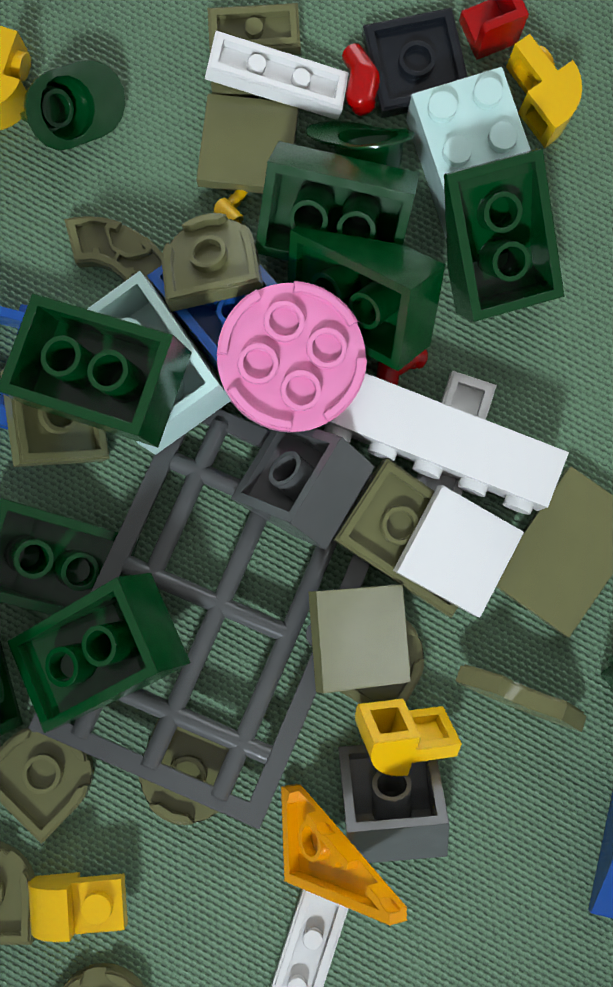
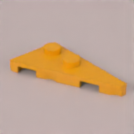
(328, 864)

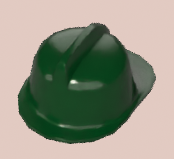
(74, 104)
(362, 140)

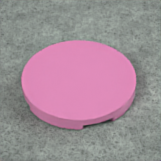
(291, 356)

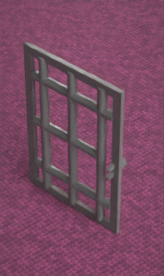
(219, 606)

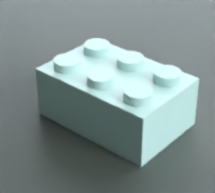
(464, 127)
(200, 388)

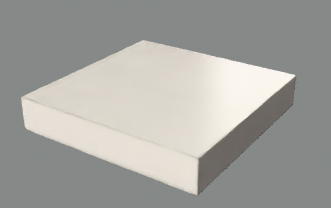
(458, 551)

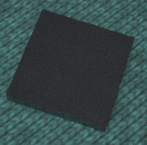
(413, 56)

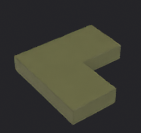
(263, 24)

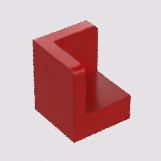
(493, 25)

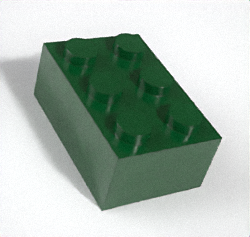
(333, 196)
(95, 369)

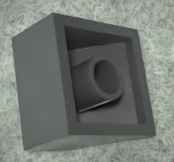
(304, 483)
(393, 814)

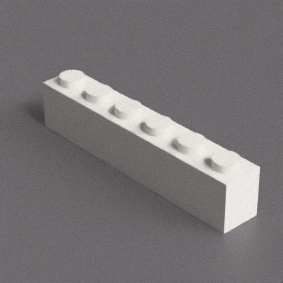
(451, 444)

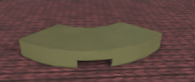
(107, 241)
(521, 697)

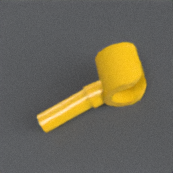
(229, 205)

